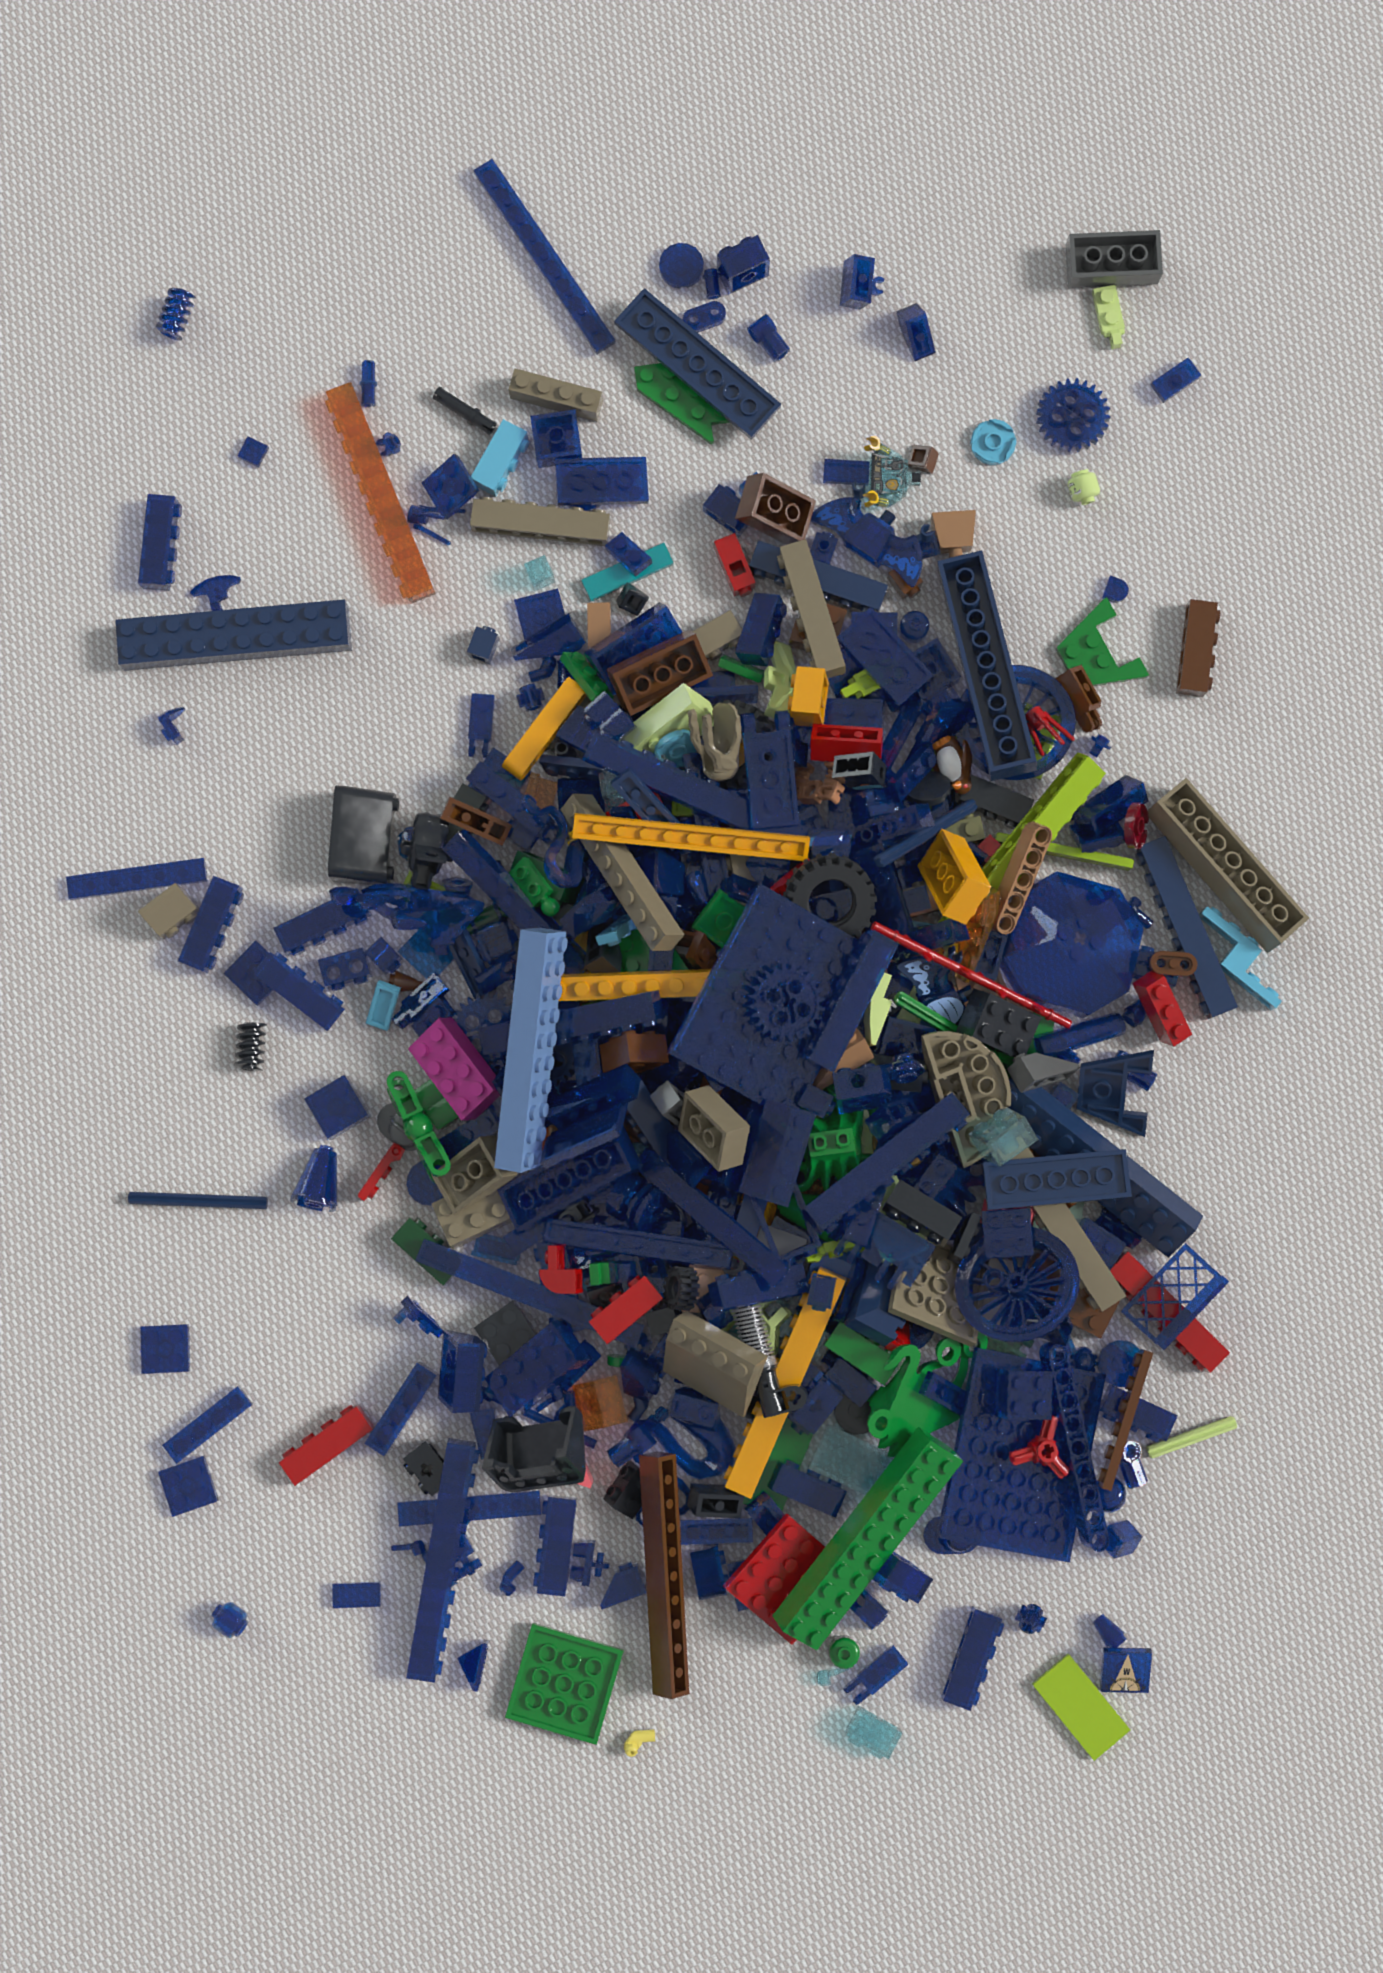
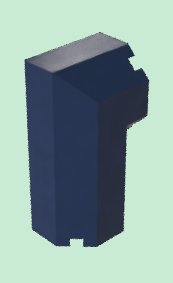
(870, 1307)

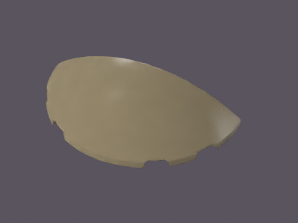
(973, 1075)

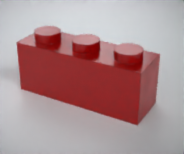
(843, 740)
(1162, 1008)
(625, 1309)

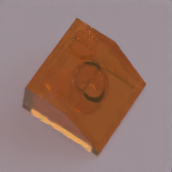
(600, 1402)

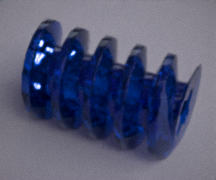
(173, 313)

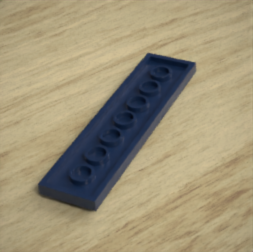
(697, 363)

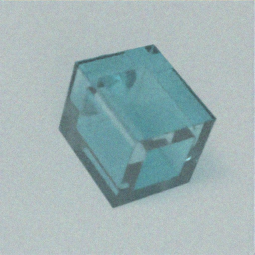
(539, 573)

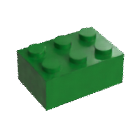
(861, 1353)

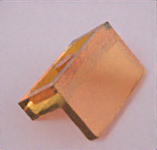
(541, 790)

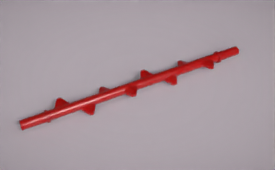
(978, 978)

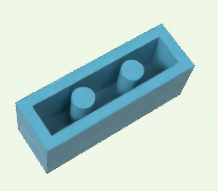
(500, 458)

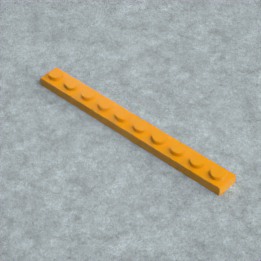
(690, 837)

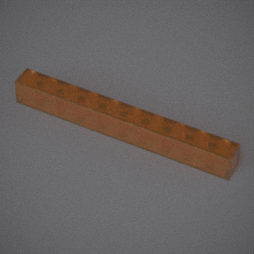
(380, 493)

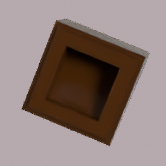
(923, 458)

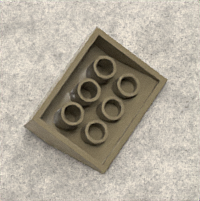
(713, 1362)

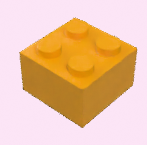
(809, 696)

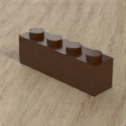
(1197, 648)

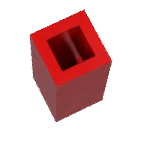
(734, 565)

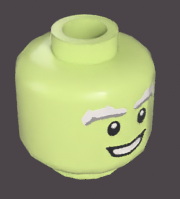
(1083, 487)

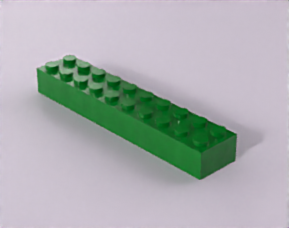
(867, 1539)

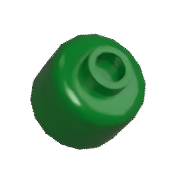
(844, 1652)

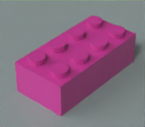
(456, 1068)

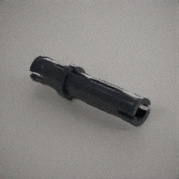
(472, 415)

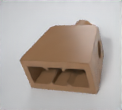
(954, 531)

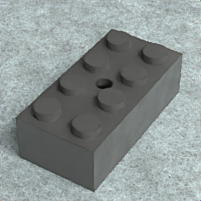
(1114, 258)

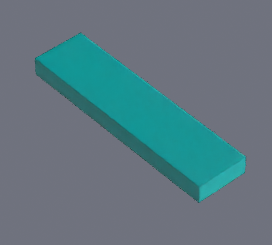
(617, 576)

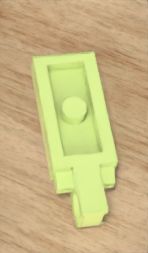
(1109, 314)

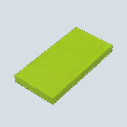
(1081, 1706)

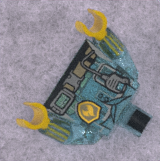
(888, 475)

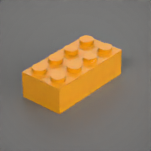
(954, 877)

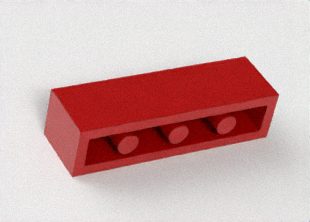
(326, 1445)

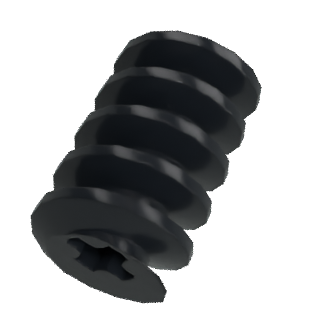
(249, 1046)

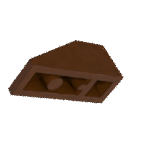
(476, 821)

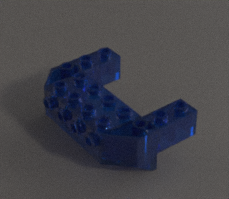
(890, 907)

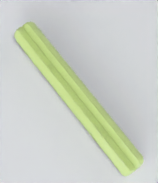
(1191, 1437)

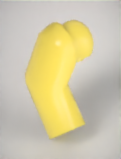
(636, 1739)

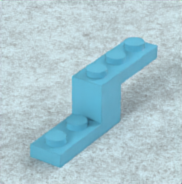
(1240, 957)

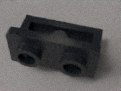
(625, 1491)

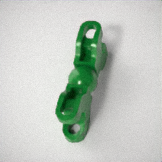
(417, 1125)

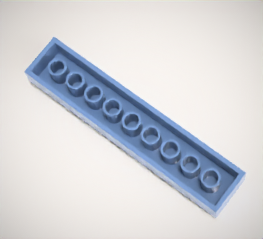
(530, 1049)

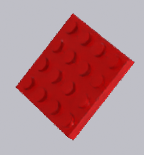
(774, 1570)

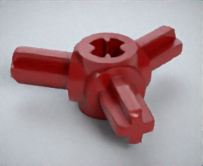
(1042, 1450)

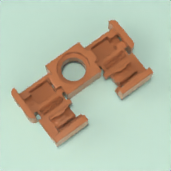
(826, 790)

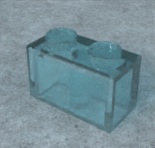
(873, 1733)

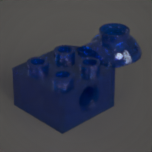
(873, 1083)

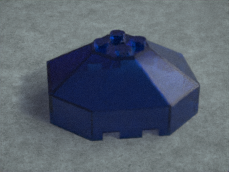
(1056, 971)

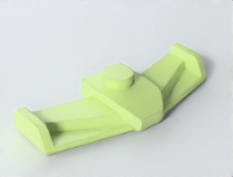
(779, 678)

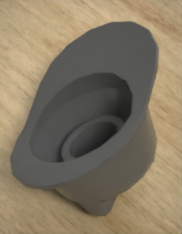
(392, 1127)

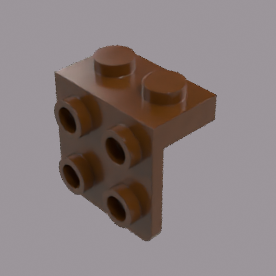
(701, 951)

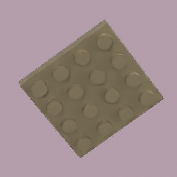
(933, 1300)

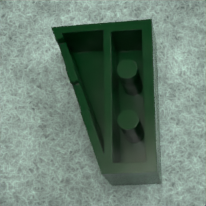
(560, 894)

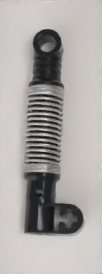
(753, 1334)

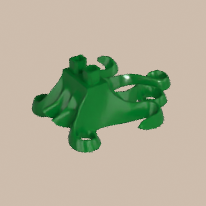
(832, 1147)
(899, 1406)

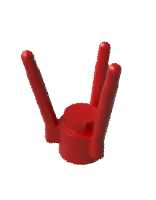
(1039, 719)

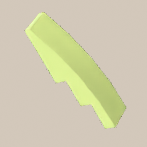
(877, 1012)

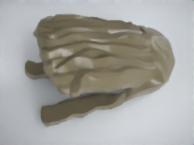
(722, 748)

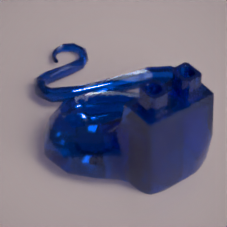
(596, 898)
(702, 1420)

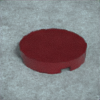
(1134, 825)

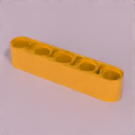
(544, 729)

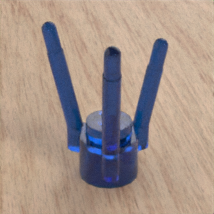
(420, 515)

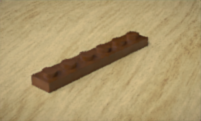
(1127, 1409)

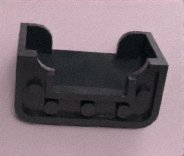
(361, 836)
(536, 1454)

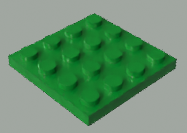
(564, 1683)

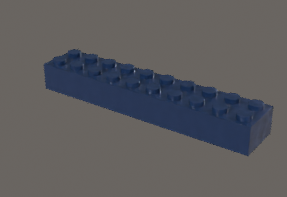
(233, 635)
(986, 666)
(1153, 1208)

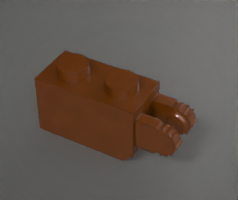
(1083, 697)

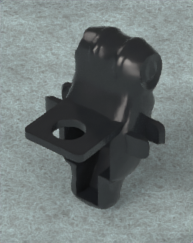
(425, 849)

